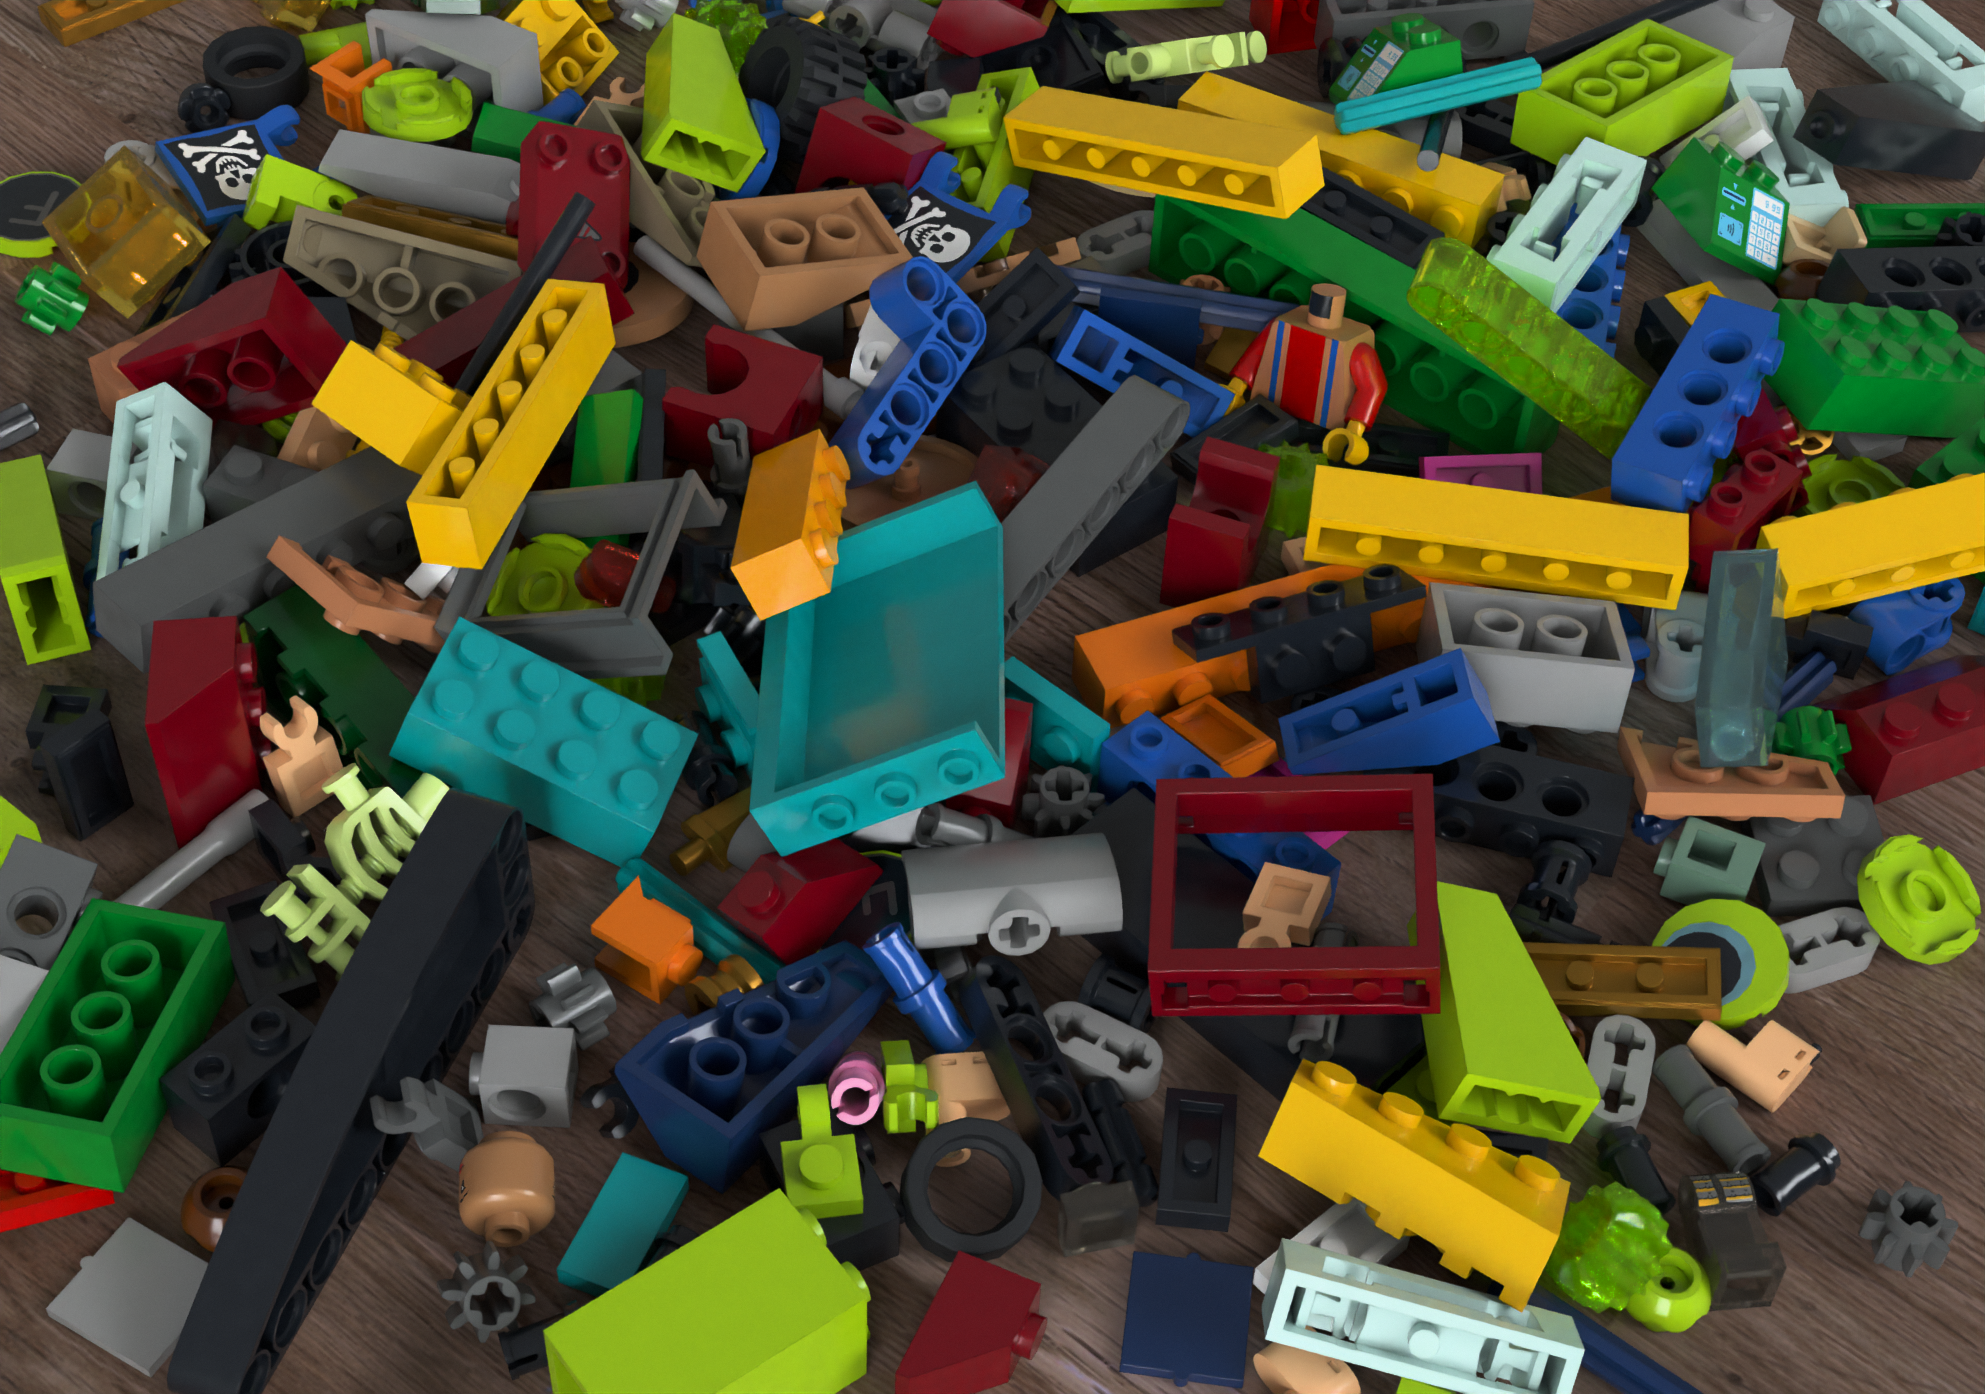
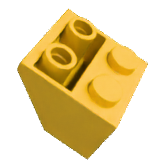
(569, 43)
(391, 403)

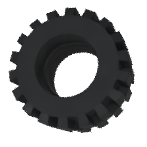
(799, 71)

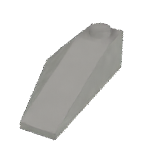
(424, 174)

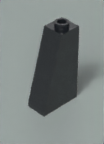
(1893, 130)

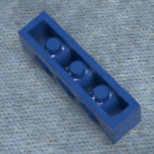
(1589, 303)
(1697, 407)
(1154, 751)

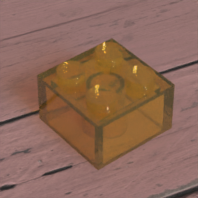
(125, 232)

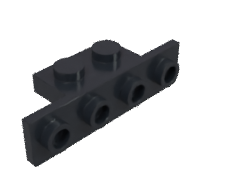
(1305, 636)

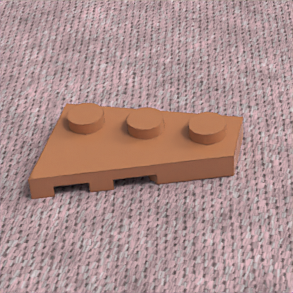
(358, 601)
(1676, 786)

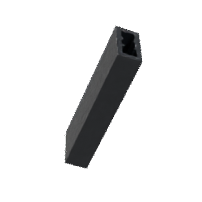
(1210, 915)

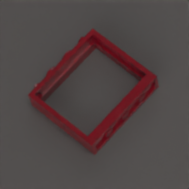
(1294, 977)

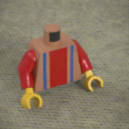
(1318, 371)

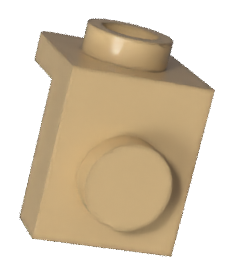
(1812, 241)

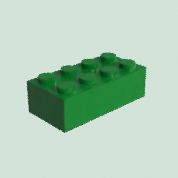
(1877, 370)
(98, 1036)

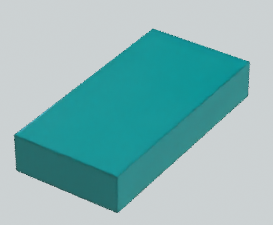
(622, 1225)

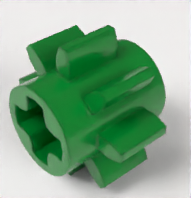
(52, 298)
(1812, 735)

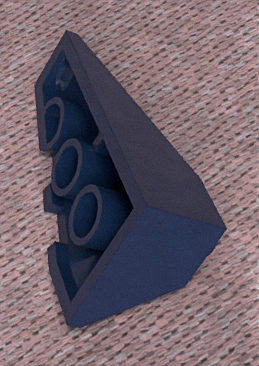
(736, 1068)

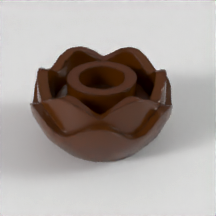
(1800, 279)
(203, 1201)

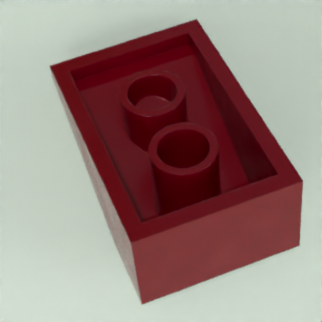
(242, 352)

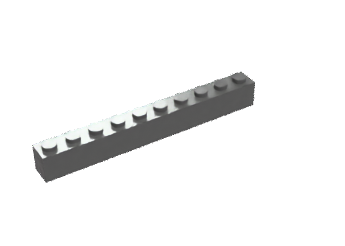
(338, 512)

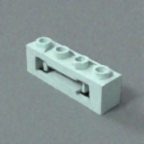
(1911, 47)
(1808, 177)
(1606, 190)
(163, 491)
(1416, 1325)

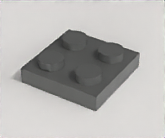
(1813, 862)

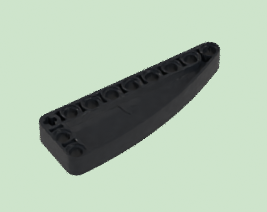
(394, 1015)

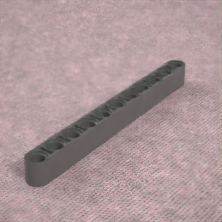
(1060, 517)

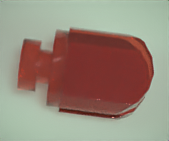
(607, 573)

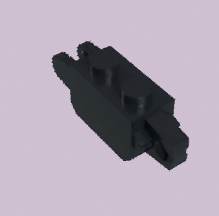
(704, 559)

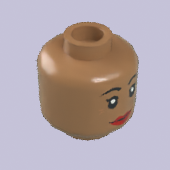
(505, 1187)

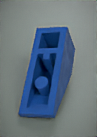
(1112, 356)
(1394, 722)

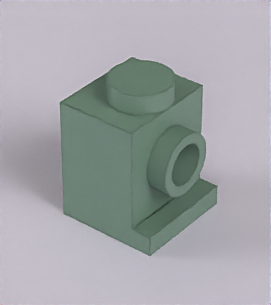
(1707, 863)

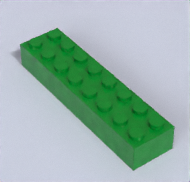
(1424, 368)

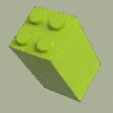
(727, 1313)

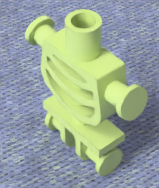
(1186, 56)
(380, 831)

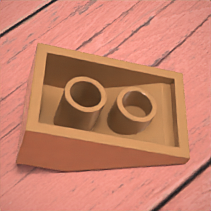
(795, 253)

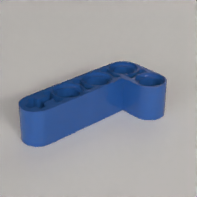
(938, 340)

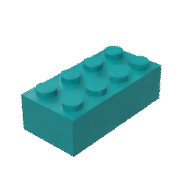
(544, 742)

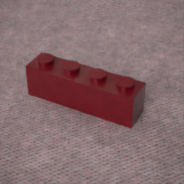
(453, 341)

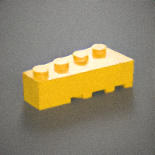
(1420, 1176)

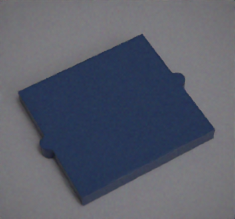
(1156, 319)
(1187, 1320)

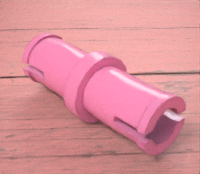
(856, 1087)

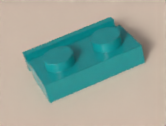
(728, 699)
(1061, 726)

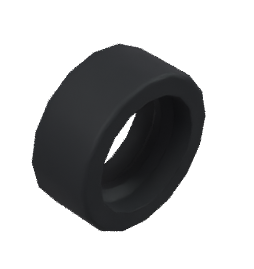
(257, 48)
(994, 1140)

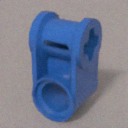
(1909, 623)

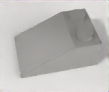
(1747, 29)
(482, 51)

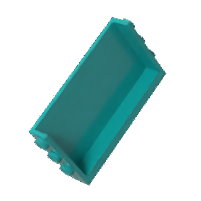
(888, 679)

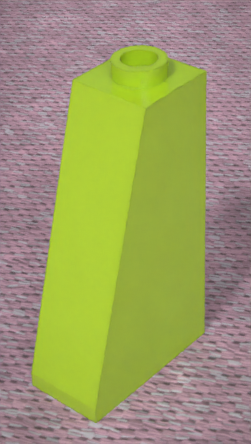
(696, 107)
(37, 565)
(1500, 1042)

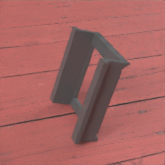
(599, 640)

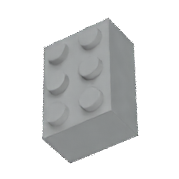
(1535, 653)

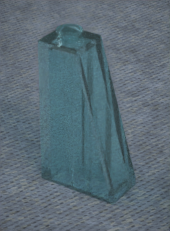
(1741, 659)

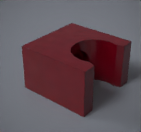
(864, 146)
(750, 380)
(1225, 528)

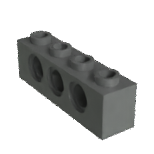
(1482, 26)
(44, 884)

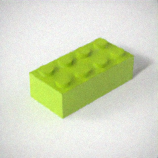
(1624, 93)

